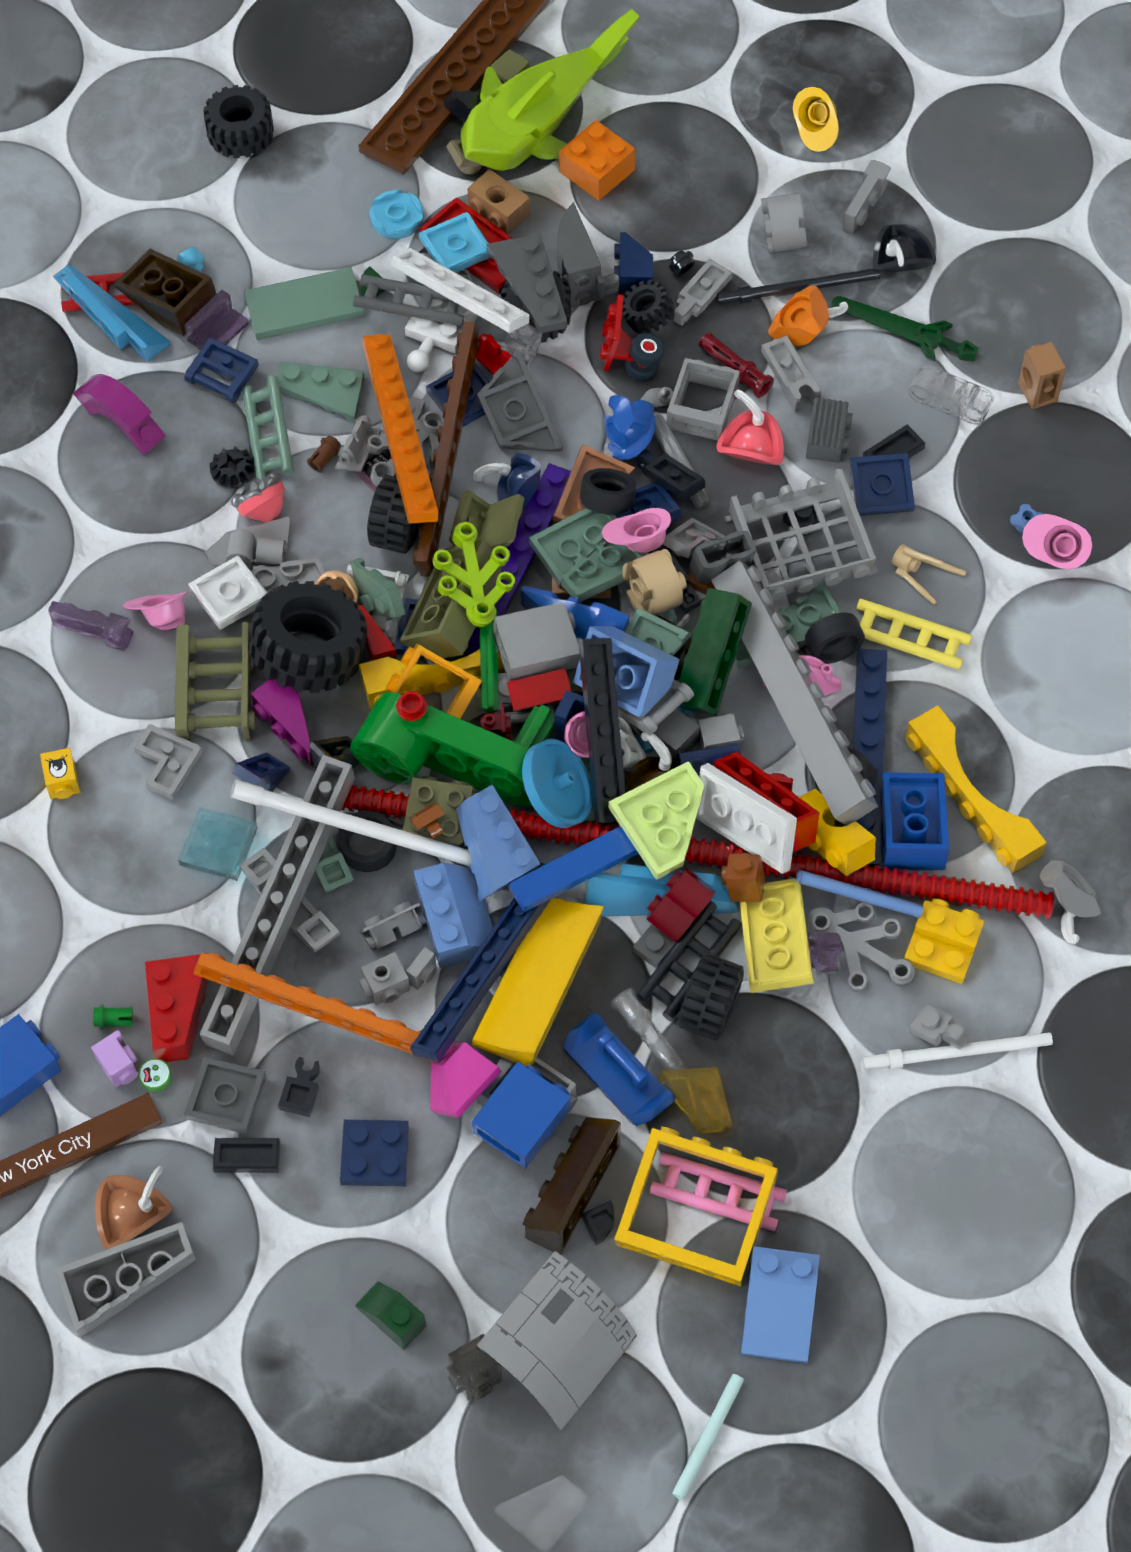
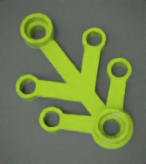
(473, 577)

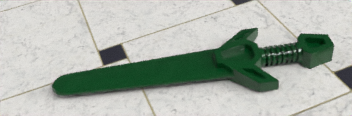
(927, 336)

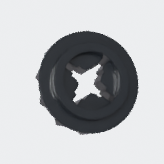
(225, 475)

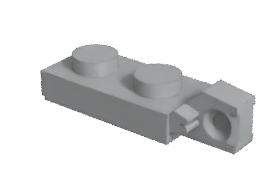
(701, 291)

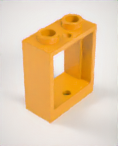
(463, 695)

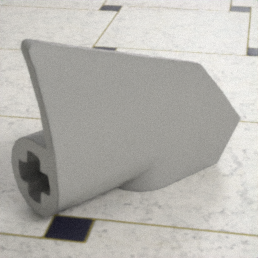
(254, 544)

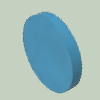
(557, 783)

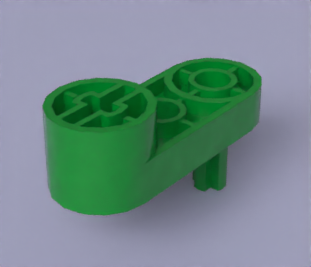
(449, 746)

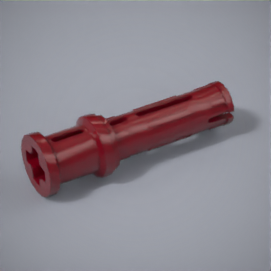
(747, 369)

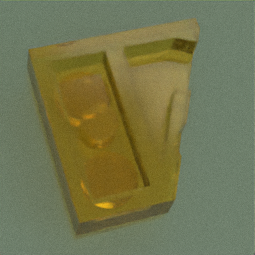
(700, 1097)

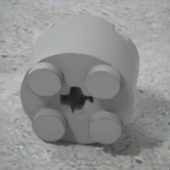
(784, 222)

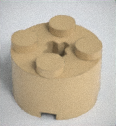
(654, 582)

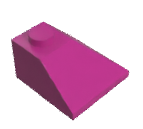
(459, 1079)

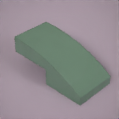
(332, 869)

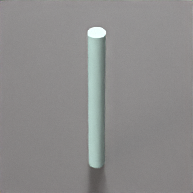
(708, 1437)

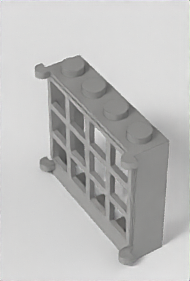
(787, 503)

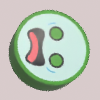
(155, 1075)

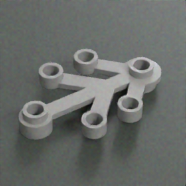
(424, 432)
(855, 943)

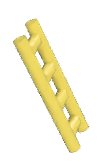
(919, 648)

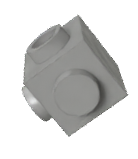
(384, 979)

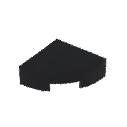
(599, 1221)

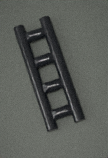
(671, 964)

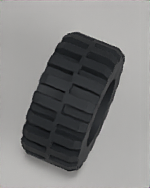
(301, 662)

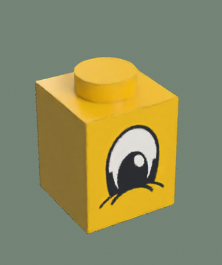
(60, 773)

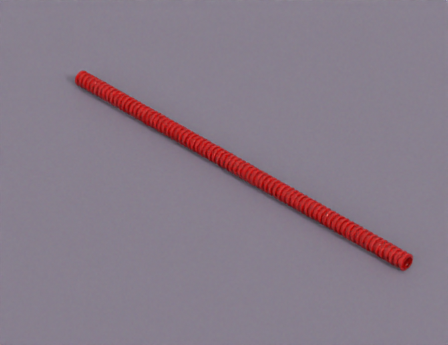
(718, 854)

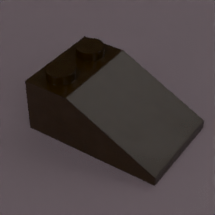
(166, 289)

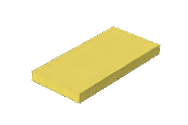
(777, 938)

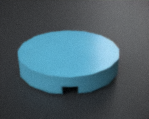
(396, 214)

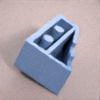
(494, 842)

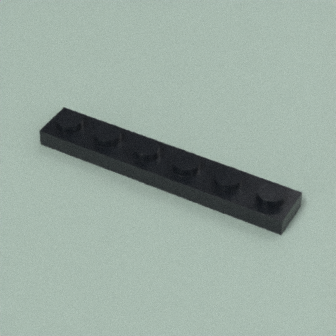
(602, 725)

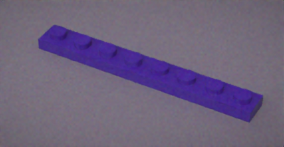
(533, 520)

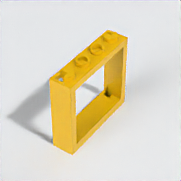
(685, 1258)

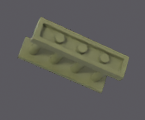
(188, 670)

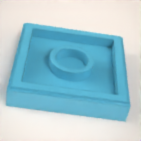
(455, 243)

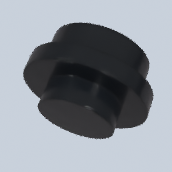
(681, 262)

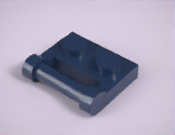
(224, 362)

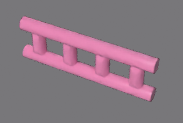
(699, 1198)

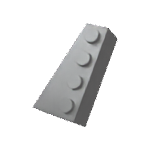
(117, 1277)

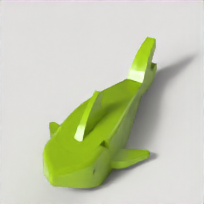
(528, 108)

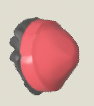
(261, 499)

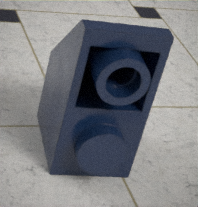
(635, 263)

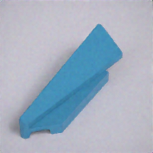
(110, 315)
(637, 886)

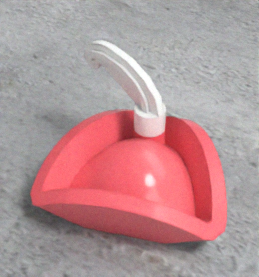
(752, 435)

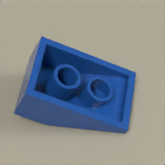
(914, 821)

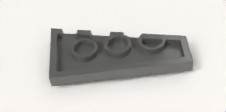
(531, 279)

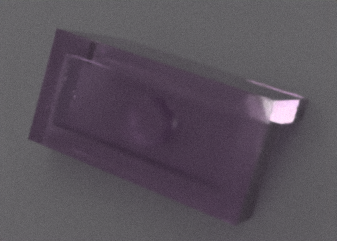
(215, 321)

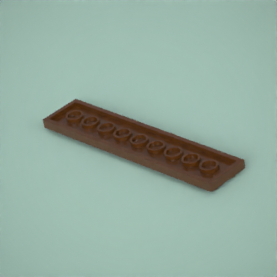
(457, 67)

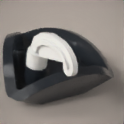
(902, 249)

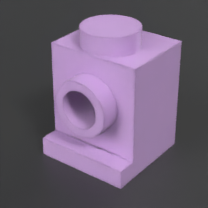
(116, 1059)

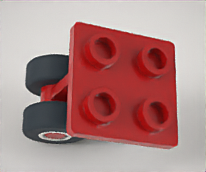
(640, 353)

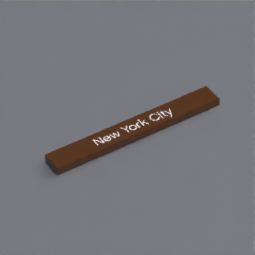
(77, 1144)

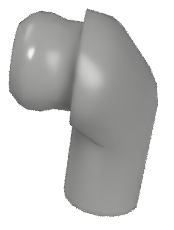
(658, 396)

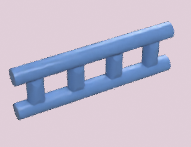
(859, 893)

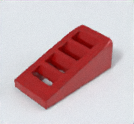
(376, 641)

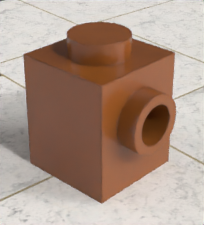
(744, 877)

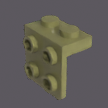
(494, 522)
(448, 796)

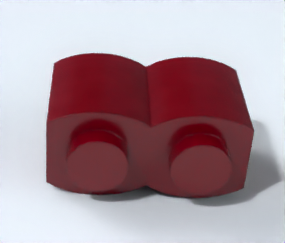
(679, 904)

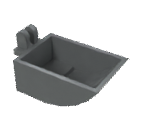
(580, 263)

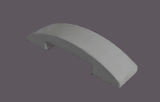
(308, 924)

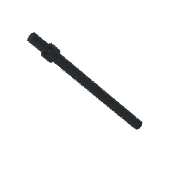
(746, 294)

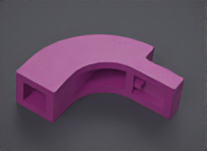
(118, 403)

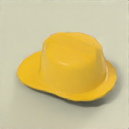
(816, 118)

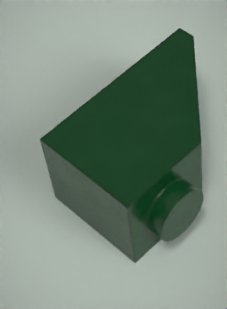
(392, 1314)

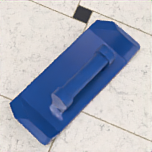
(616, 1071)

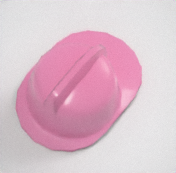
(639, 531)
(1057, 541)
(161, 610)

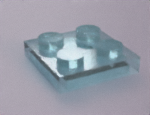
(218, 843)

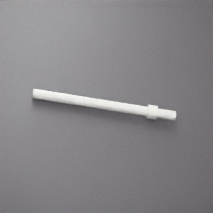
(896, 1058)

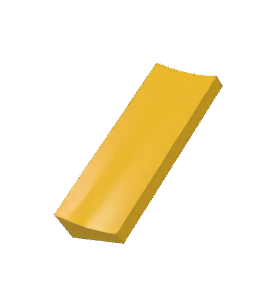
(537, 981)

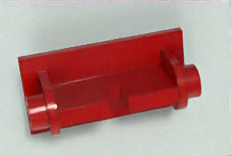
(491, 354)

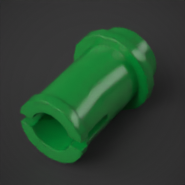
(112, 1016)

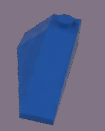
(584, 615)

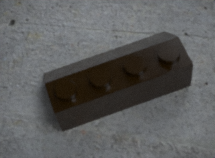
(573, 1183)

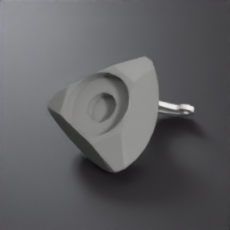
(1072, 893)

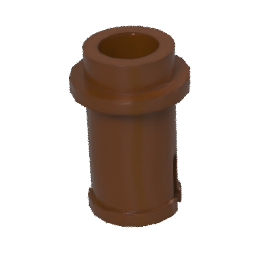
(329, 447)

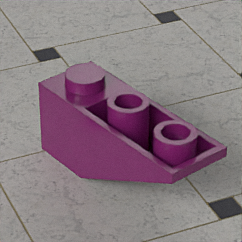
(285, 715)

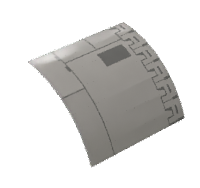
(559, 1337)

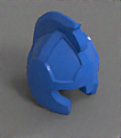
(630, 427)

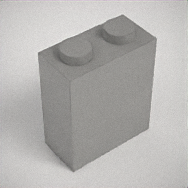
(537, 641)

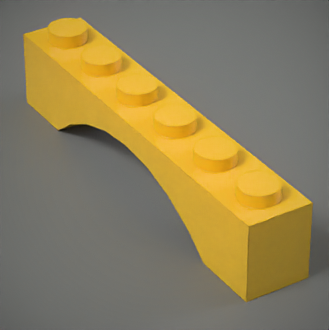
(422, 679)
(1011, 836)

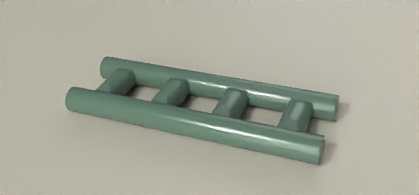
(255, 421)

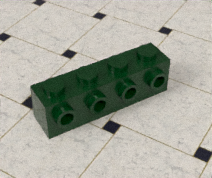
(713, 649)

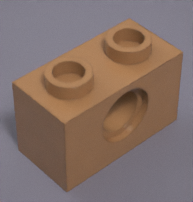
(498, 201)
(1041, 375)

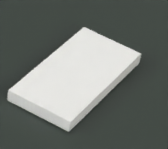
(747, 818)

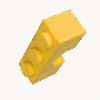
(843, 847)

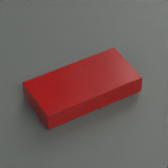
(538, 690)

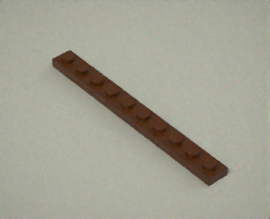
(448, 438)

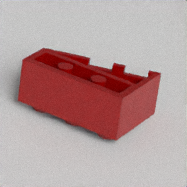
(174, 1005)

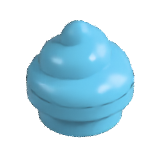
(192, 258)

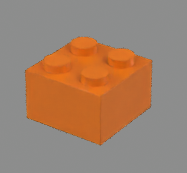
(597, 160)

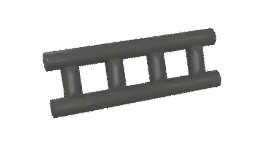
(396, 306)

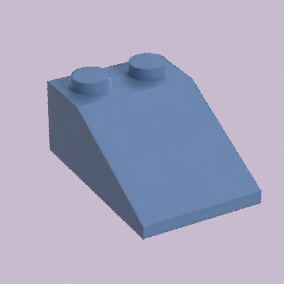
(780, 1304)

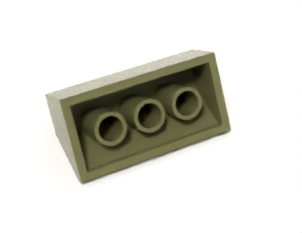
(437, 619)

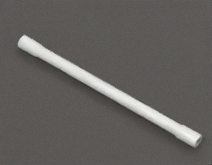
(259, 796)

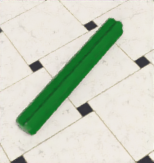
(489, 668)

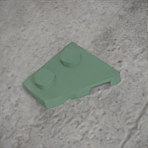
(376, 592)

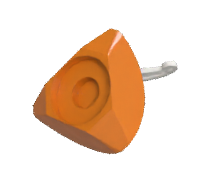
(804, 317)

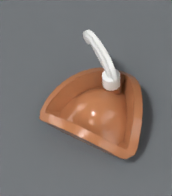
(128, 1207)

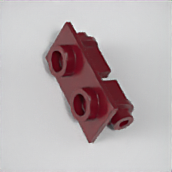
(497, 724)

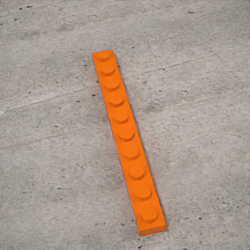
(400, 429)

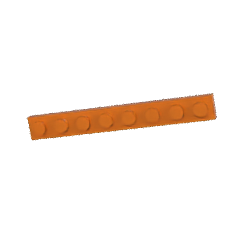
(305, 1001)

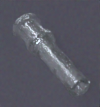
(640, 1021)

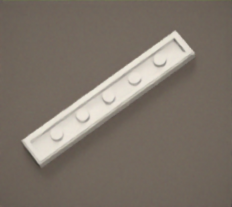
(460, 290)

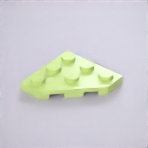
(661, 817)

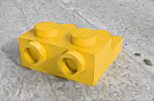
(944, 940)

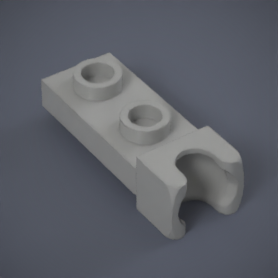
(873, 187)
(790, 371)

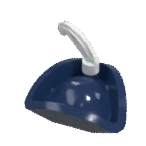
(518, 478)

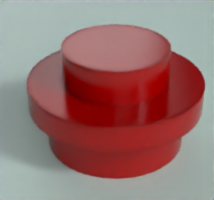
(411, 706)

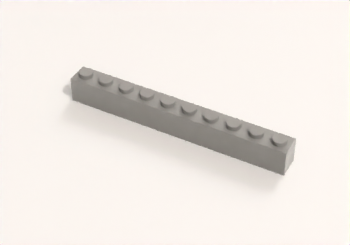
(799, 699)
(278, 904)

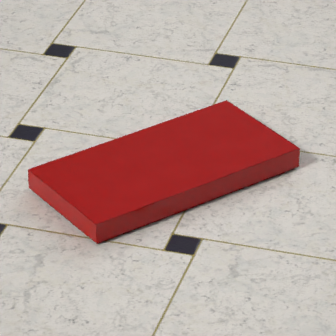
(486, 270)

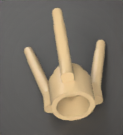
(909, 560)

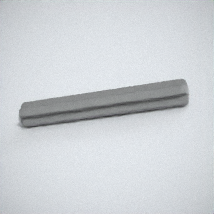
(672, 448)

